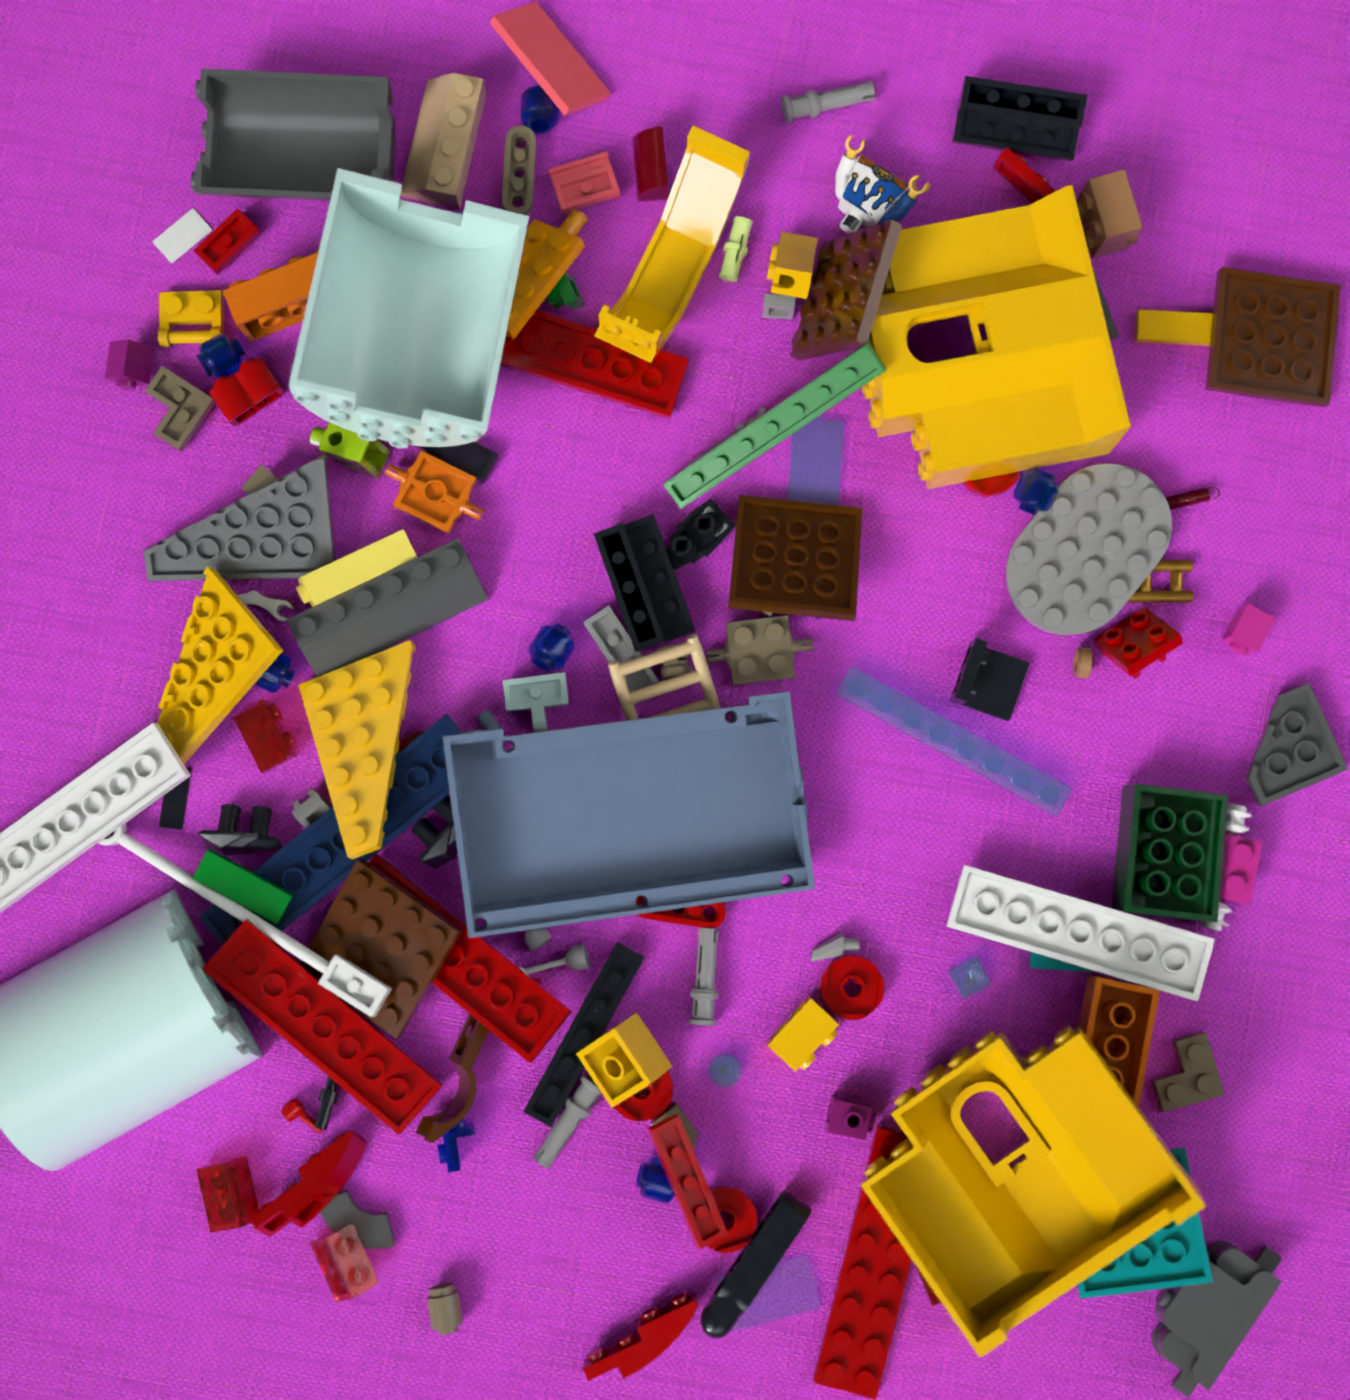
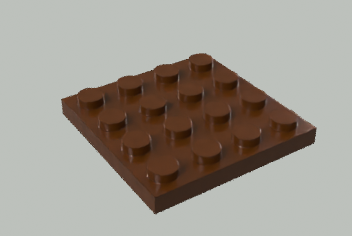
(845, 291)
(1273, 337)
(796, 558)
(389, 937)

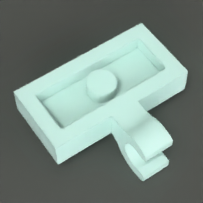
(536, 694)

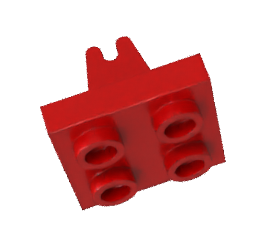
(1138, 642)

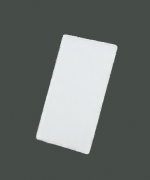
(182, 235)

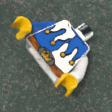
(870, 192)

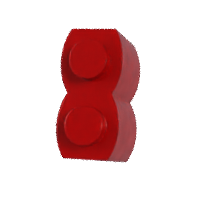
(246, 391)

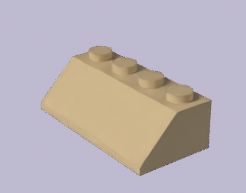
(444, 139)

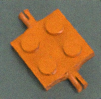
(434, 492)

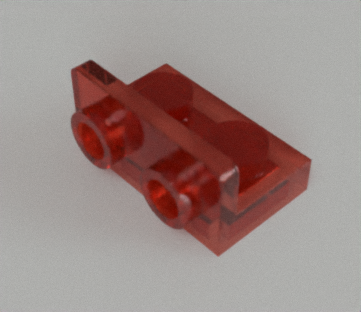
(266, 736)
(228, 1194)
(344, 1263)

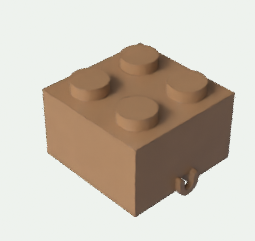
(1108, 214)

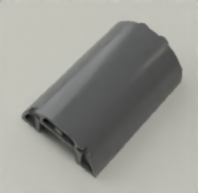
(291, 132)

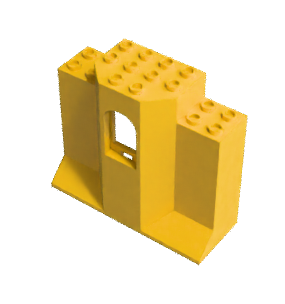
(1042, 380)
(1022, 1235)

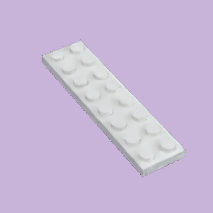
(87, 811)
(1080, 933)

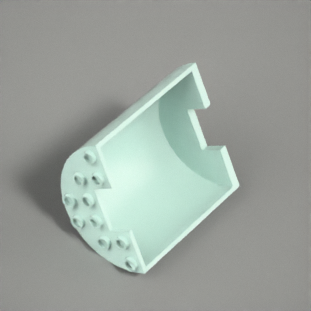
(407, 315)
(113, 1035)

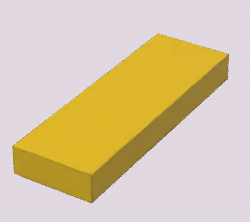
(1173, 327)

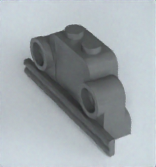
(1210, 1320)

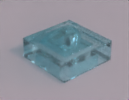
(969, 977)

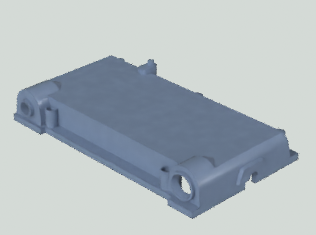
(626, 811)

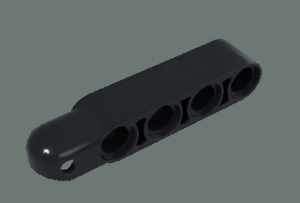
(754, 1265)

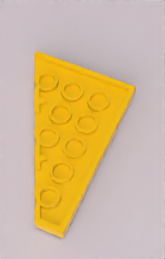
(217, 666)
(356, 733)

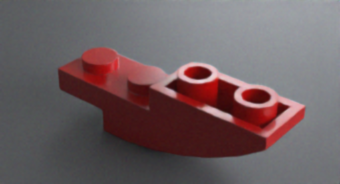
(321, 1181)
(656, 1333)

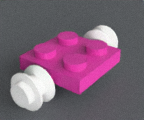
(1239, 865)

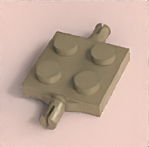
(760, 650)

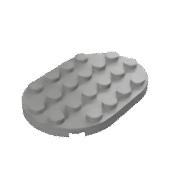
(1089, 550)

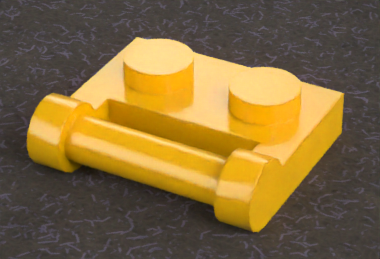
(190, 309)

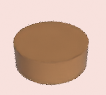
(1082, 662)

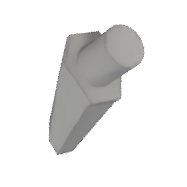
(834, 947)

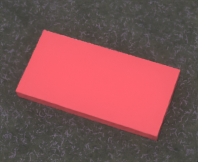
(550, 58)

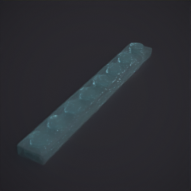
(953, 741)

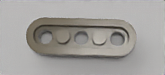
(519, 160)

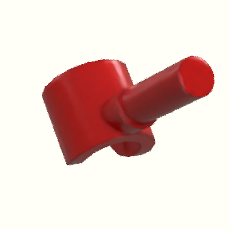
(295, 1109)

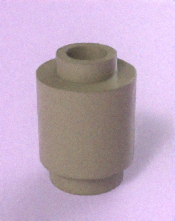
(444, 1308)

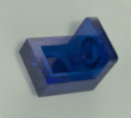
(448, 1151)

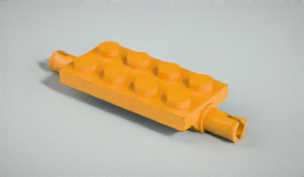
(543, 262)

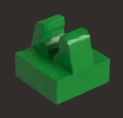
(566, 293)

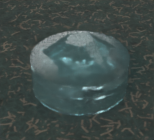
(724, 1070)

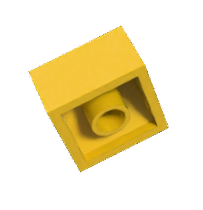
(624, 1060)

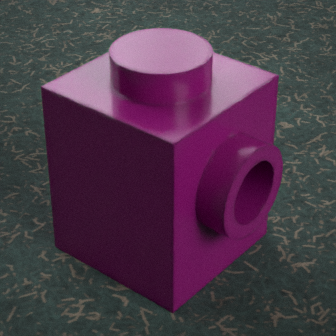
(129, 364)
(849, 1118)

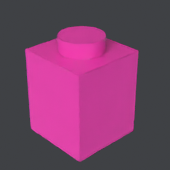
(1248, 630)

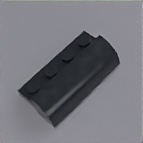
(1019, 118)
(644, 583)

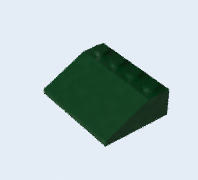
(1170, 852)

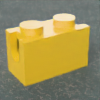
(792, 265)
(803, 1034)

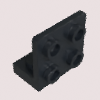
(989, 681)

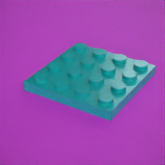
(1164, 1260)

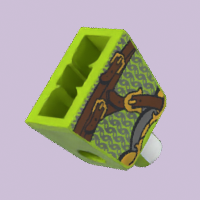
(349, 450)

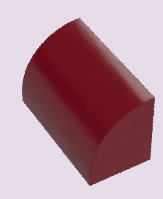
(650, 165)

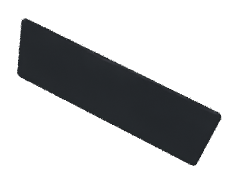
(174, 806)

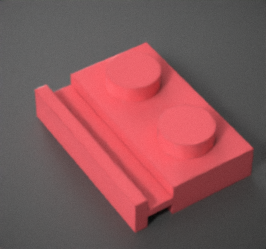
(584, 182)

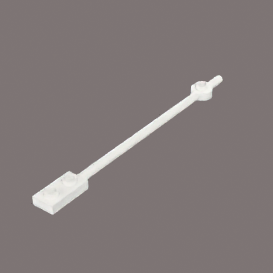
(338, 975)

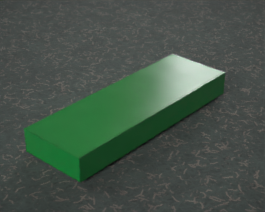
(243, 886)

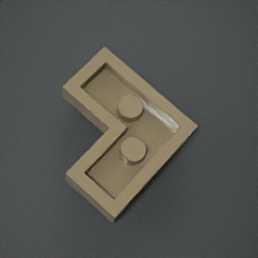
(186, 404)
(1197, 1078)

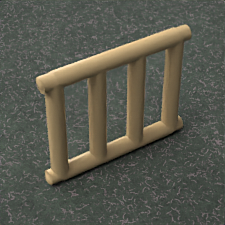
(701, 674)

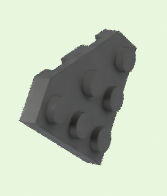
(1293, 748)

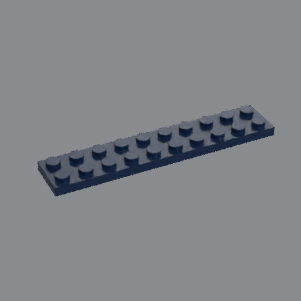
(317, 857)

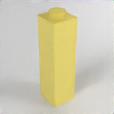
(355, 569)

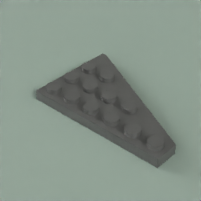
(263, 535)

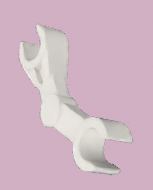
(271, 605)

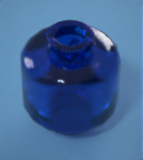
(538, 110)
(220, 355)
(1036, 491)
(551, 647)
(276, 675)
(654, 1182)

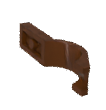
(463, 1058)

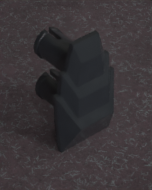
(699, 534)
(230, 841)
(442, 845)

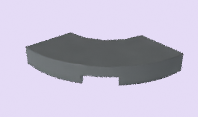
(372, 1228)

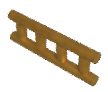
(1175, 594)

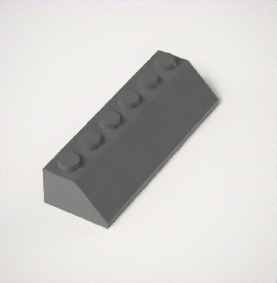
(388, 609)

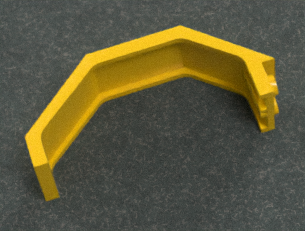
(678, 248)

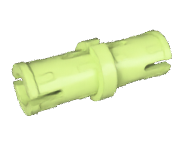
(735, 249)

